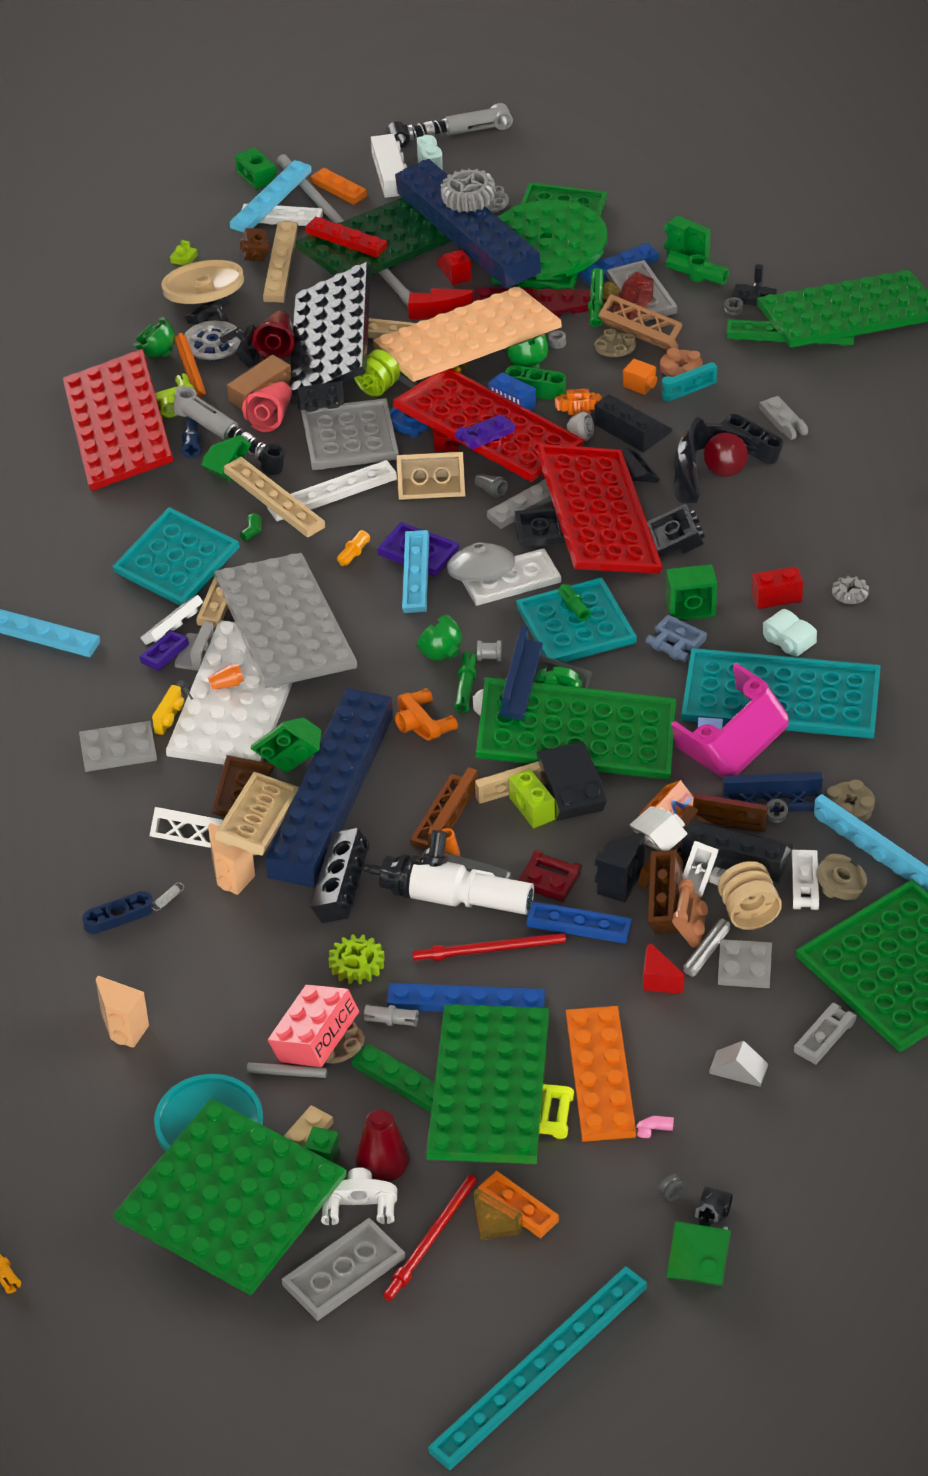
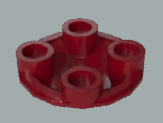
(725, 454)

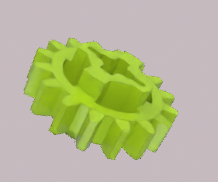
(356, 959)

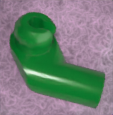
(254, 527)

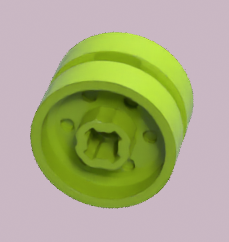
(380, 373)

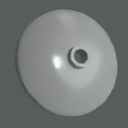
(480, 562)

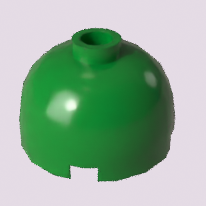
(156, 340)
(529, 352)
(441, 641)

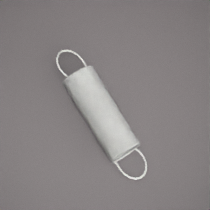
(168, 896)

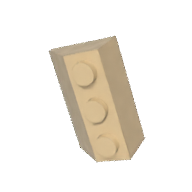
(430, 475)

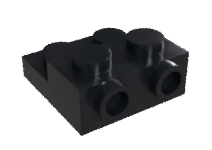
(320, 395)
(538, 527)
(676, 530)

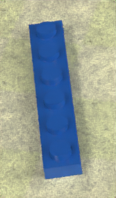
(434, 997)

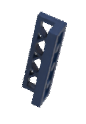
(520, 676)
(775, 786)

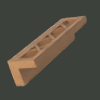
(640, 331)

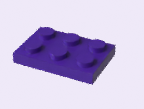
(439, 548)

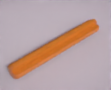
(189, 364)

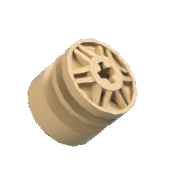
(749, 895)

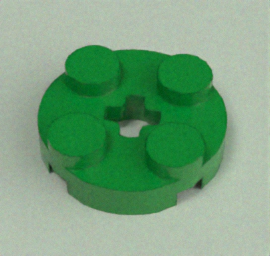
(559, 676)

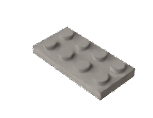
(661, 302)
(343, 1269)

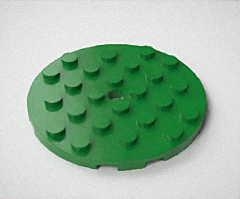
(562, 232)

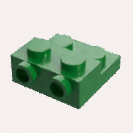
(687, 237)

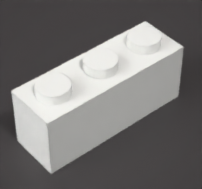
(660, 828)

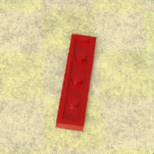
(346, 236)

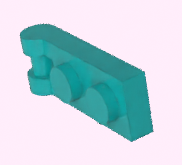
(689, 381)

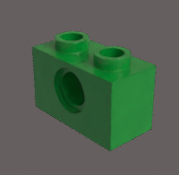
(255, 168)

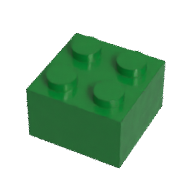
(691, 592)

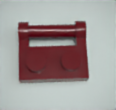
(549, 882)

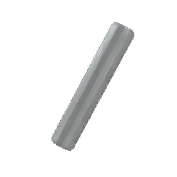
(706, 947)

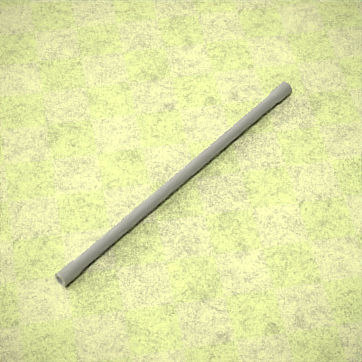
(386, 274)

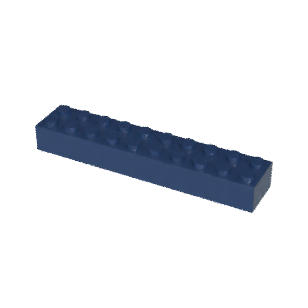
(478, 233)
(329, 787)

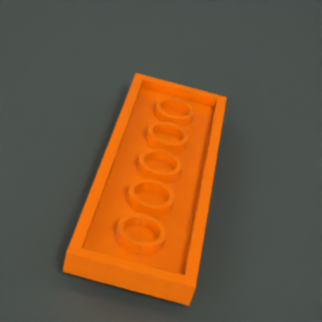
(600, 1074)

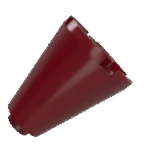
(274, 336)
(382, 1147)

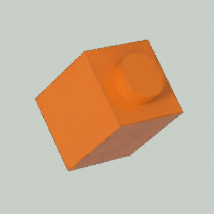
(639, 376)

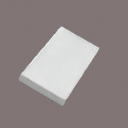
(530, 573)

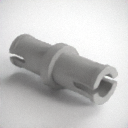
(391, 1015)

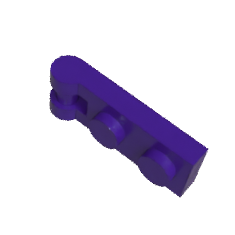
(485, 431)

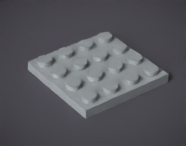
(350, 434)

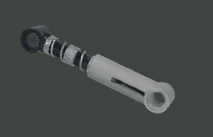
(496, 116)
(188, 404)

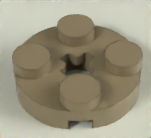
(856, 792)
(833, 886)

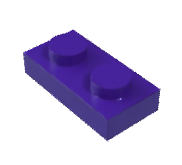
(164, 650)

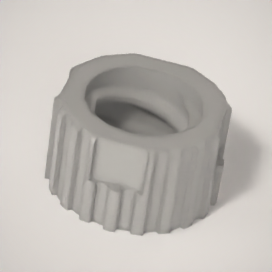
(557, 334)

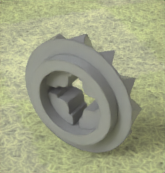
(856, 595)

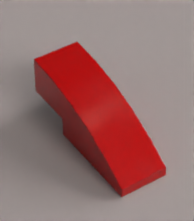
(437, 302)

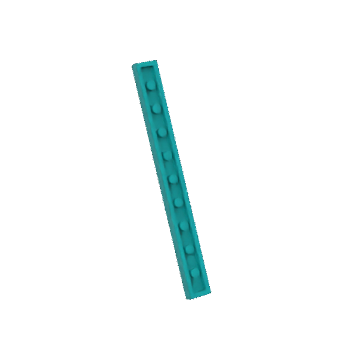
(537, 1368)

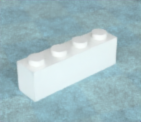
(388, 162)

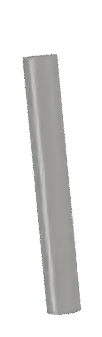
(287, 1070)

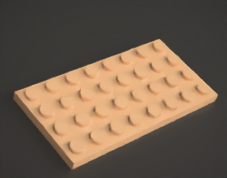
(467, 333)

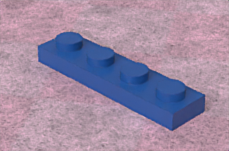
(642, 252)
(579, 922)

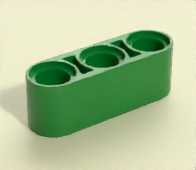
(547, 382)

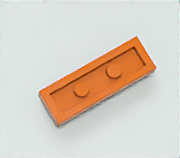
(338, 186)
(535, 1215)

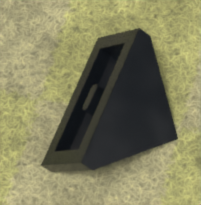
(638, 468)

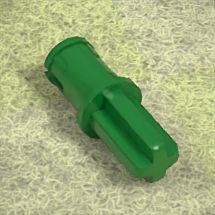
(574, 602)

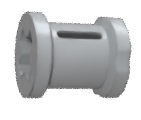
(489, 650)

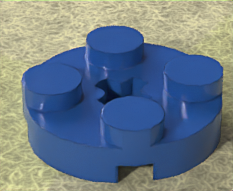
(406, 424)

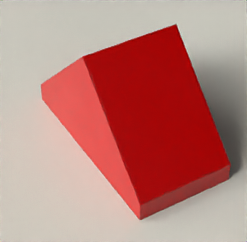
(661, 973)

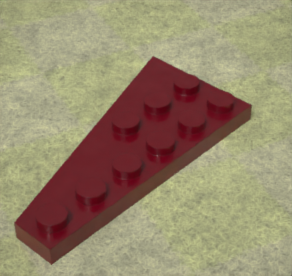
(553, 299)

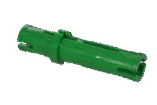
(596, 297)
(466, 675)

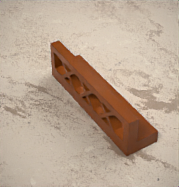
(451, 811)

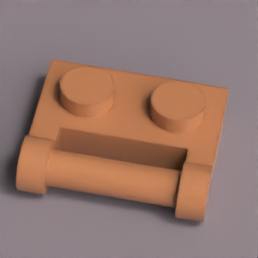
(690, 913)

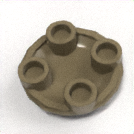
(615, 343)
(348, 1045)

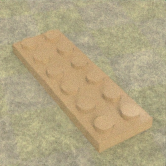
(256, 814)

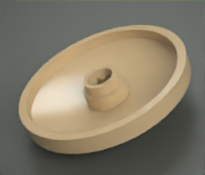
(202, 281)

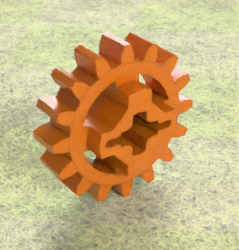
(577, 401)

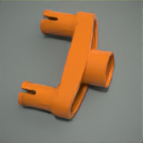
(415, 718)

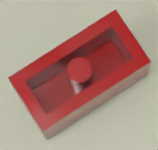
(777, 587)

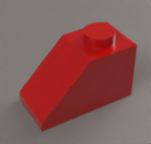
(455, 267)

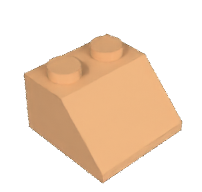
(231, 864)
(122, 1011)

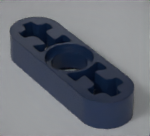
(136, 912)

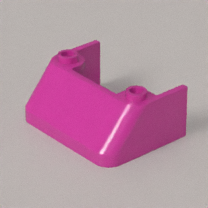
(743, 737)

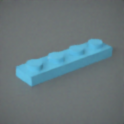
(415, 571)

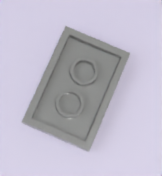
(117, 746)

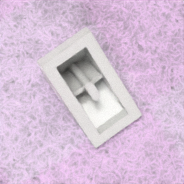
(700, 866)

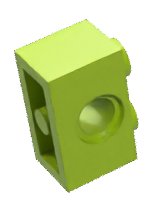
(531, 798)

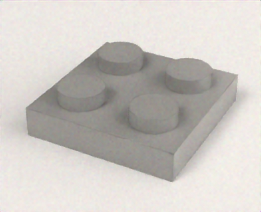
(744, 963)

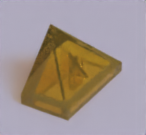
(495, 1217)

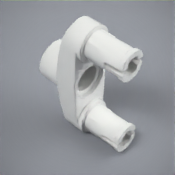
(361, 1190)

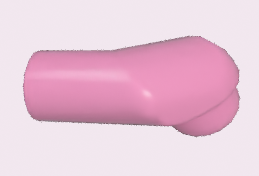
(654, 1122)

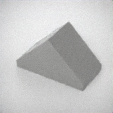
(739, 1064)

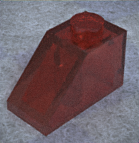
(637, 290)

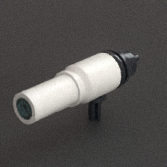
(450, 883)

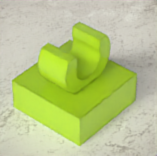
(183, 254)

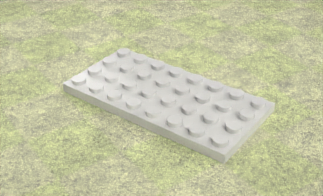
(230, 717)

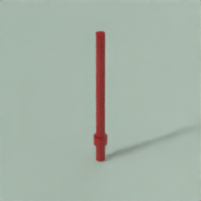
(438, 952)
(404, 1274)

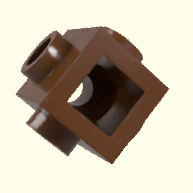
(254, 244)

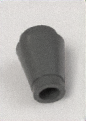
(492, 484)

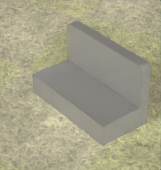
(193, 654)

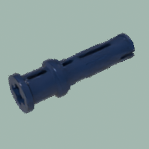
(191, 439)

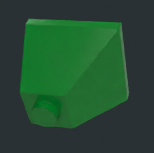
(698, 1254)

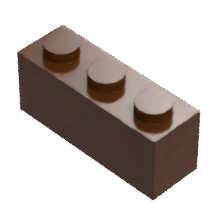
(665, 874)

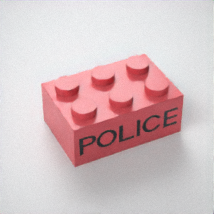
(313, 1025)

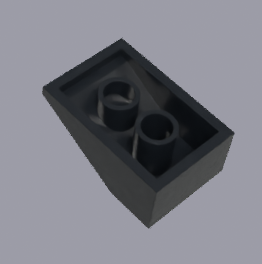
(572, 780)

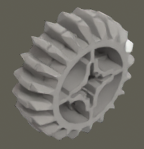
(468, 190)

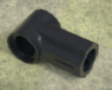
(713, 1206)

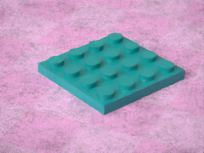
(176, 556)
(567, 637)

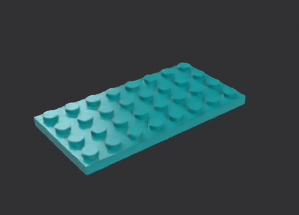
(814, 692)

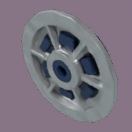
(206, 343)

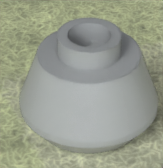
(581, 425)

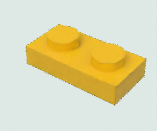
(167, 709)

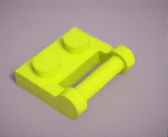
(559, 1128)

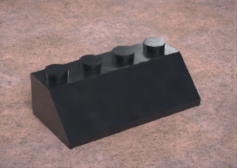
(738, 847)

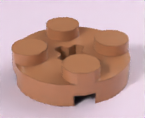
(674, 358)

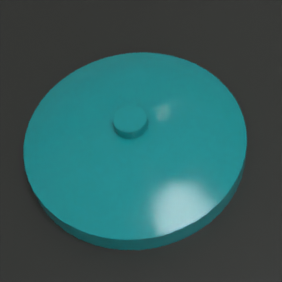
(189, 1096)

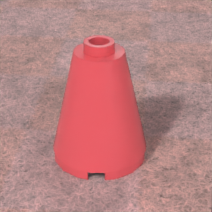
(267, 406)

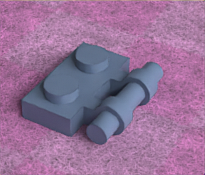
(679, 633)

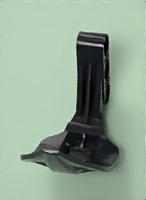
(759, 443)

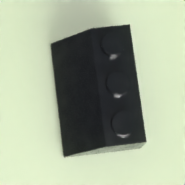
(629, 423)

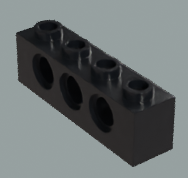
(340, 875)

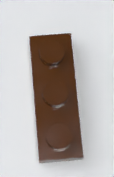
(731, 812)

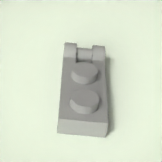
(824, 1033)

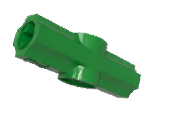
(697, 267)

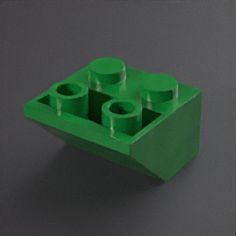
(289, 744)

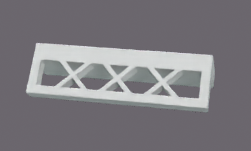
(184, 818)

